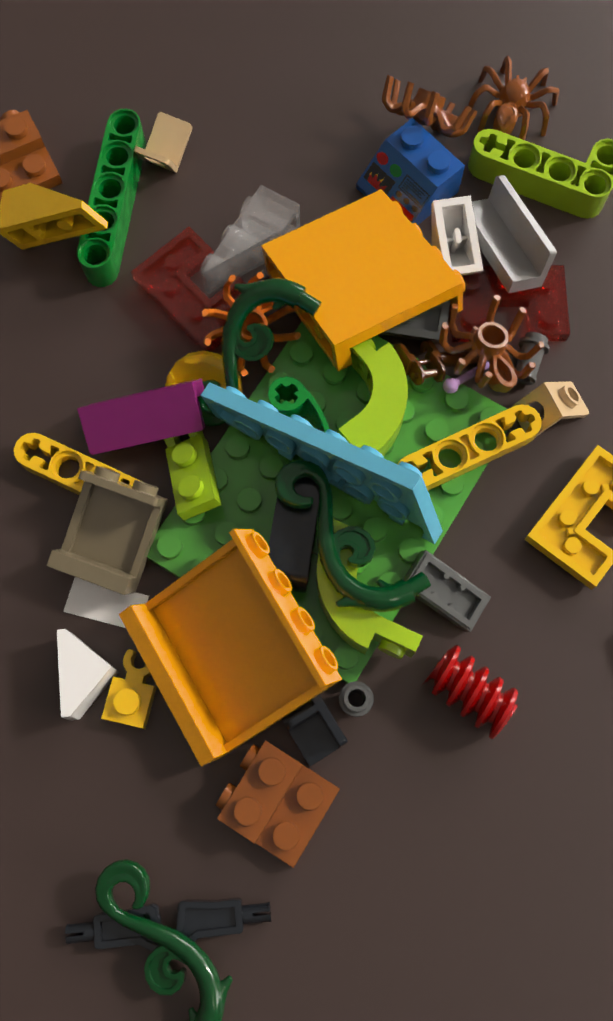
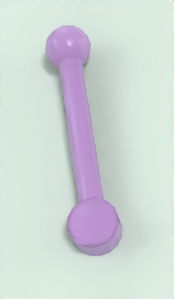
(451, 385)

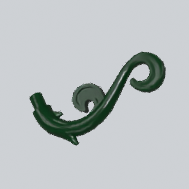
(254, 294)
(355, 593)
(171, 943)

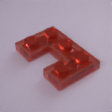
(168, 283)
(544, 305)

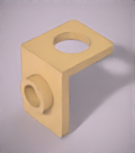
(166, 142)
(559, 402)

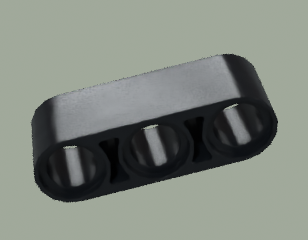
(294, 536)

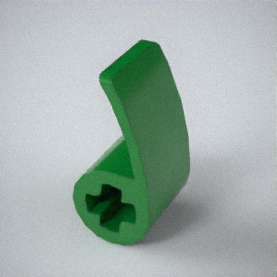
(304, 403)

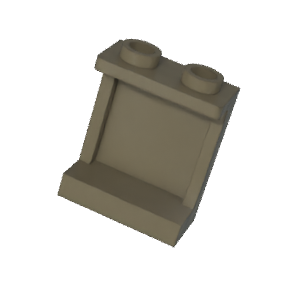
(110, 531)

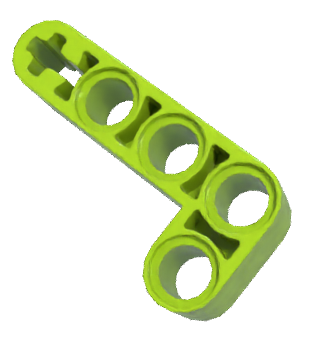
(545, 174)

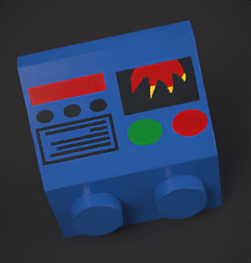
(413, 171)

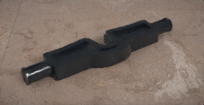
(194, 919)

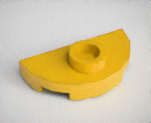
(199, 365)

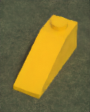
(42, 216)

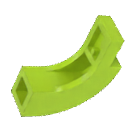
(388, 389)
(359, 625)

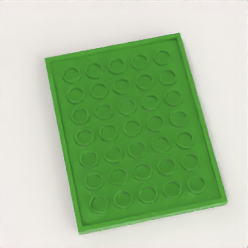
(249, 469)

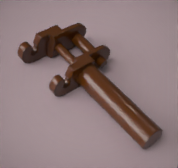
(433, 361)

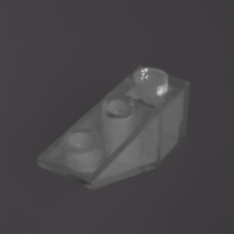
(240, 251)

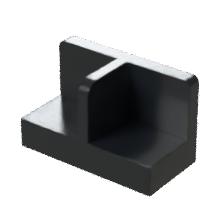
(314, 730)

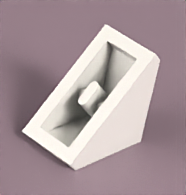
(456, 234)
(81, 675)

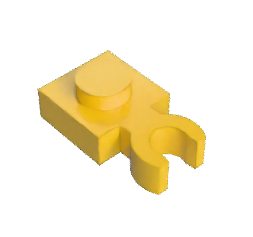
(130, 698)

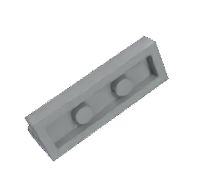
(512, 238)

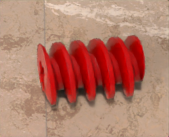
(473, 690)

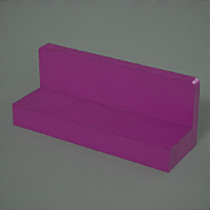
(143, 417)

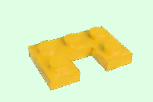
(561, 529)

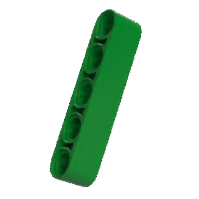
(117, 176)

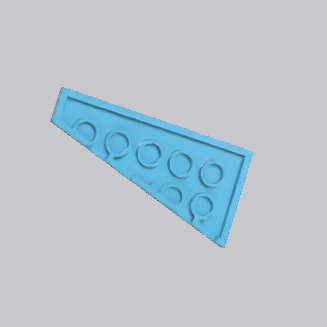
(355, 470)

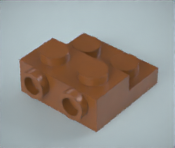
(24, 154)
(276, 802)

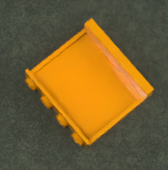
(365, 270)
(230, 647)

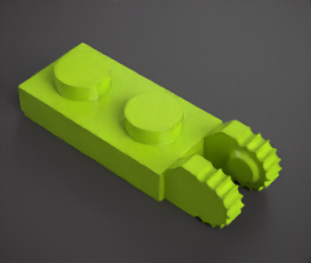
(192, 475)

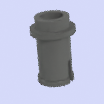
(526, 344)
(365, 693)

